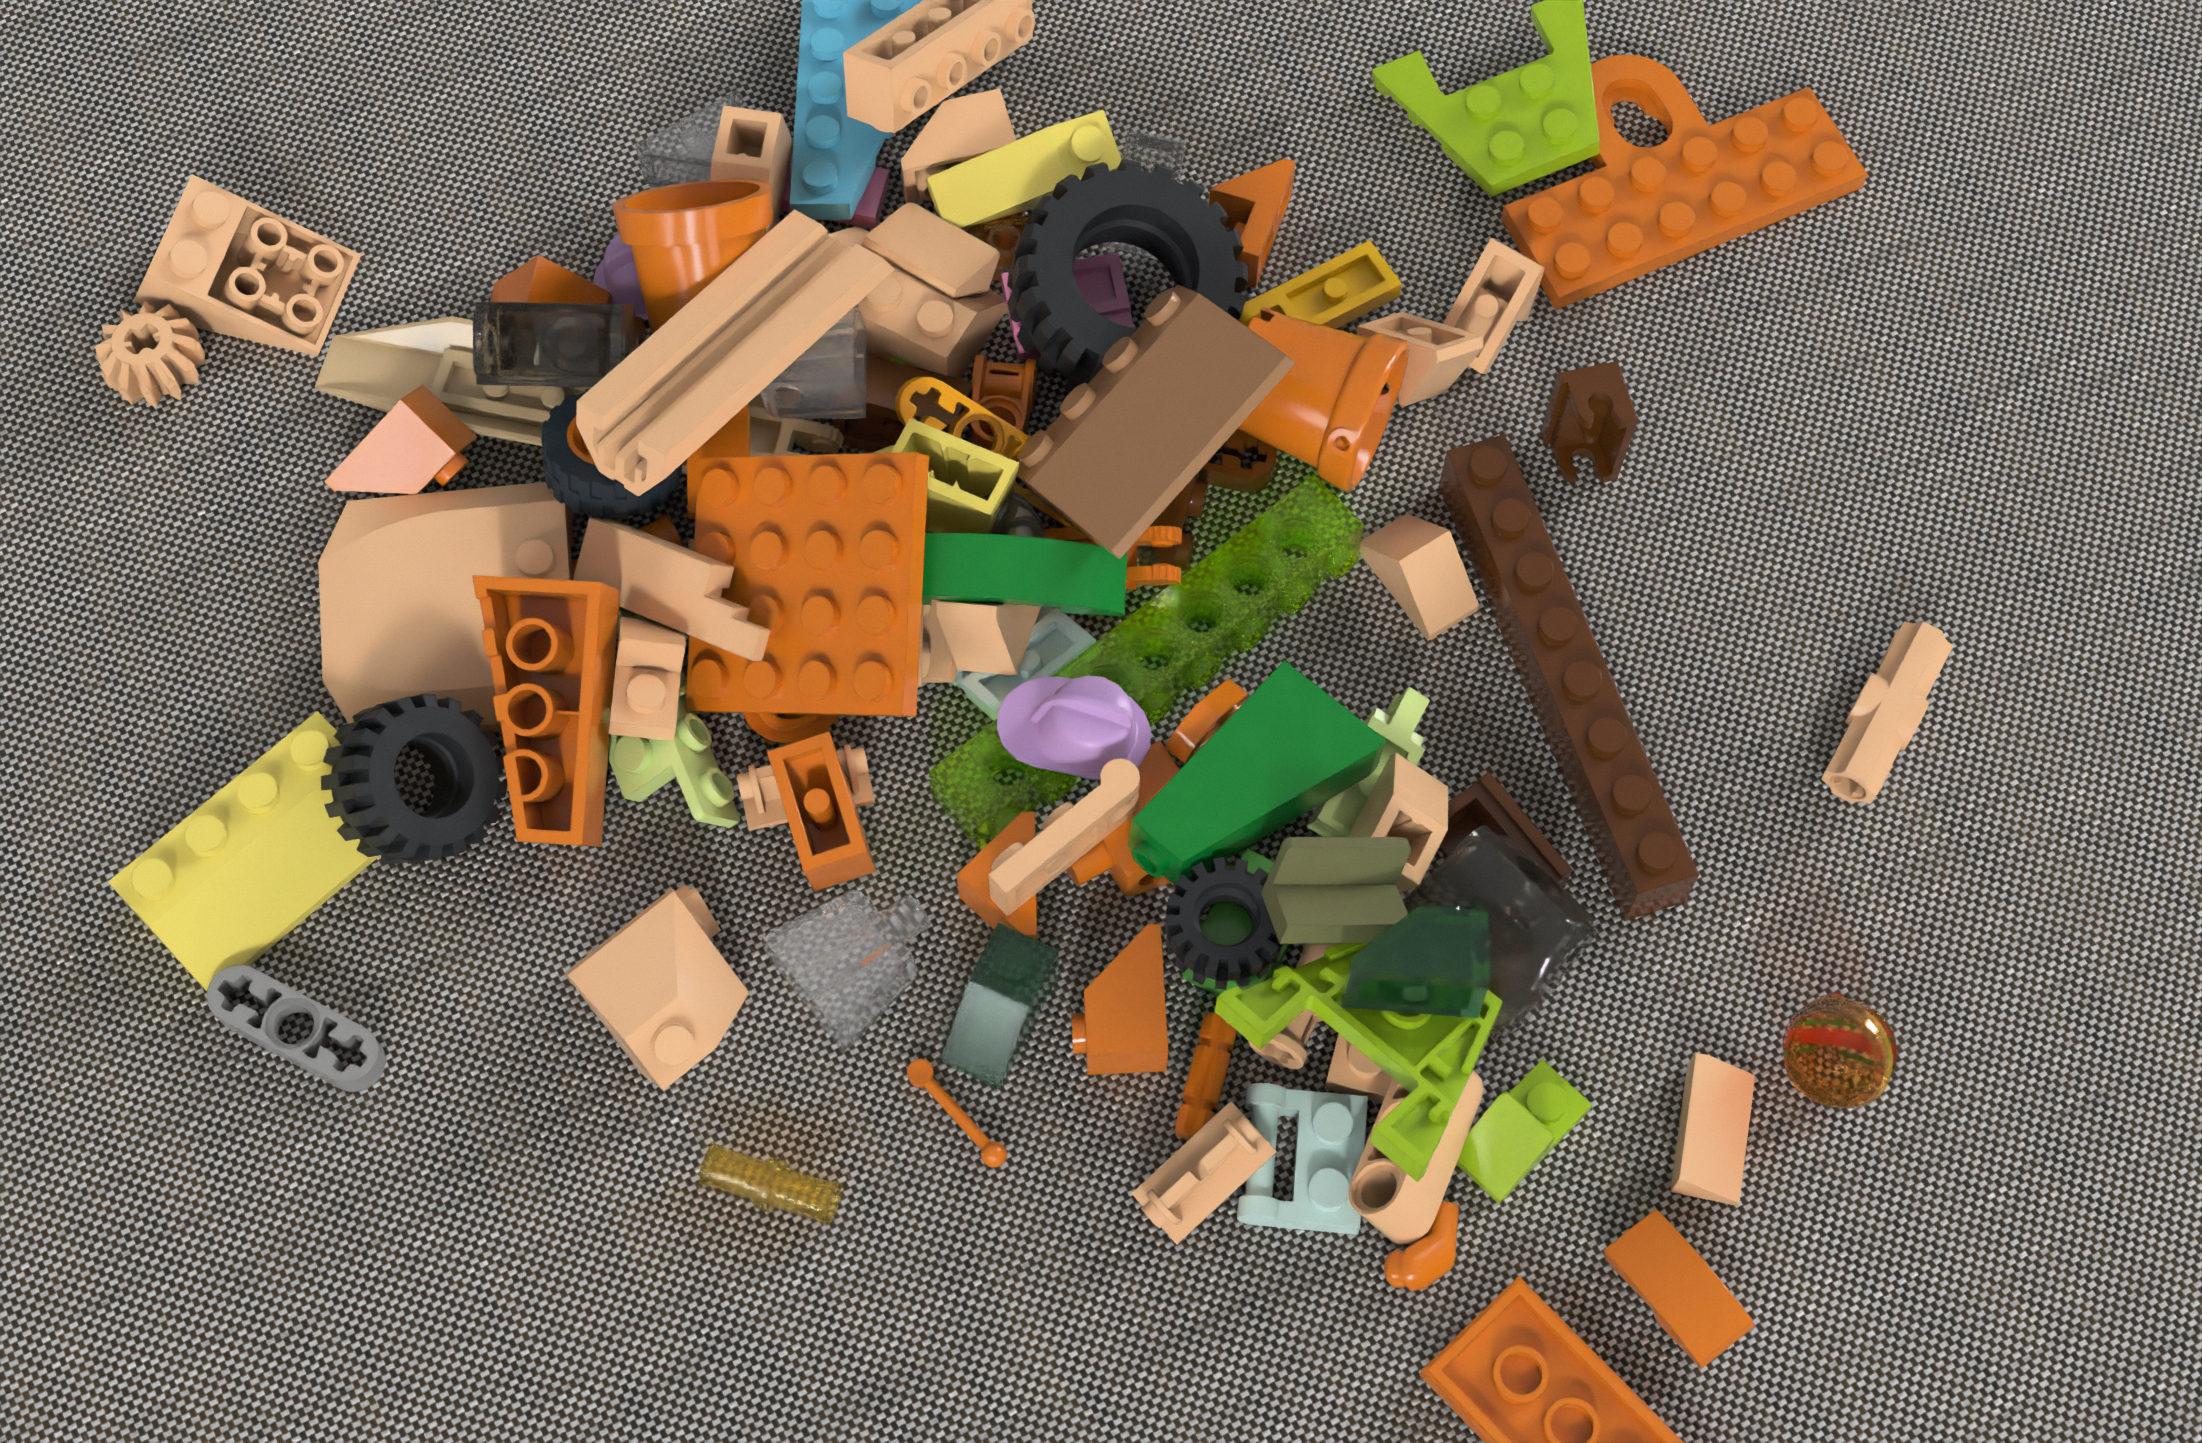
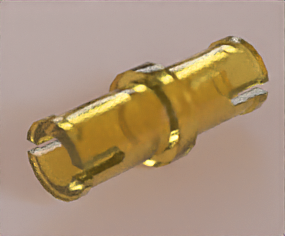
(770, 1184)

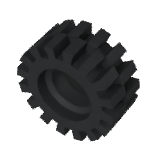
(1200, 954)

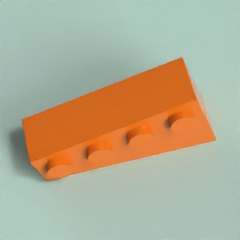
(553, 691)

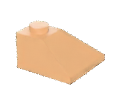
(661, 990)

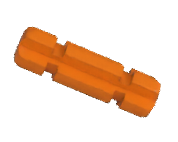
(1205, 1075)

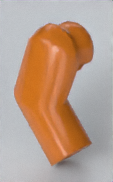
(1428, 1257)

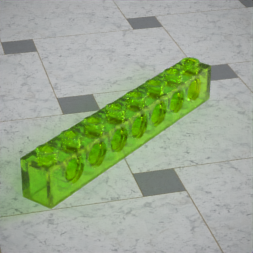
(1302, 520)

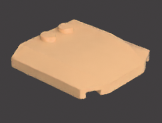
(403, 595)

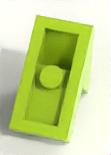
(1521, 1130)

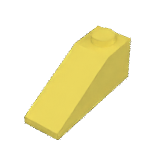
(1021, 171)

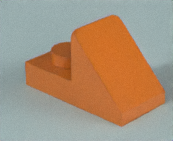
(1256, 209)

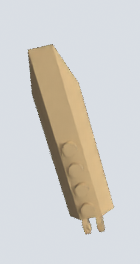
(392, 361)

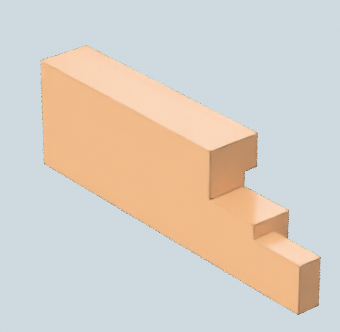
(669, 585)

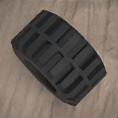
(366, 787)

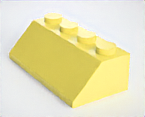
(246, 860)

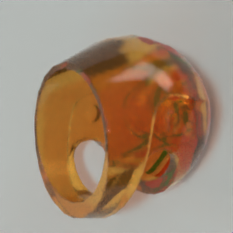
(1839, 1051)

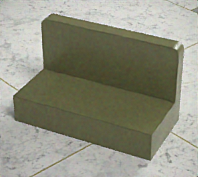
(1336, 888)

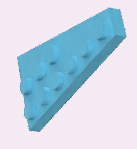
(832, 151)

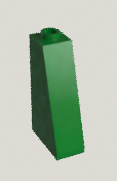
(1255, 774)

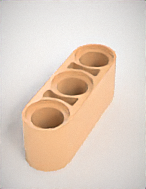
(1392, 1198)

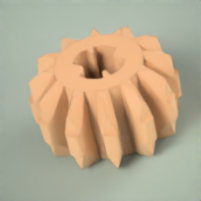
(150, 354)

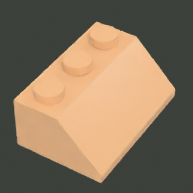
(922, 323)

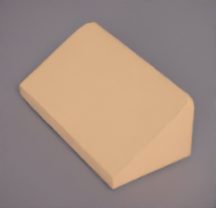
(934, 251)
(1713, 1130)

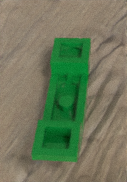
(1023, 572)

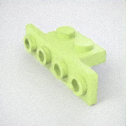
(649, 764)

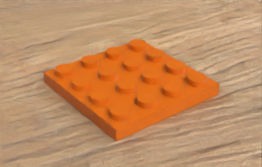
(827, 564)

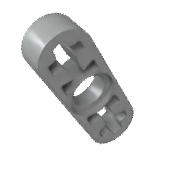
(266, 990)

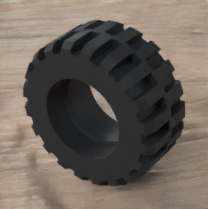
(1122, 208)

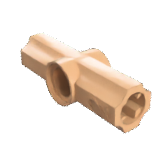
(1887, 712)

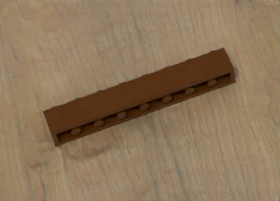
(1567, 679)

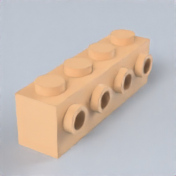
(929, 56)

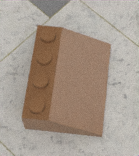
(1150, 418)

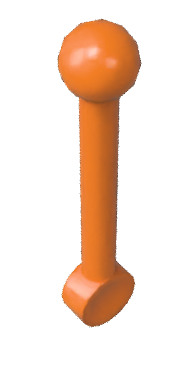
(921, 1075)

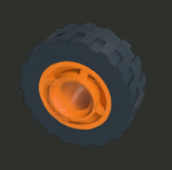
(576, 479)

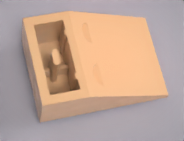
(247, 271)

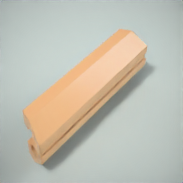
(722, 350)

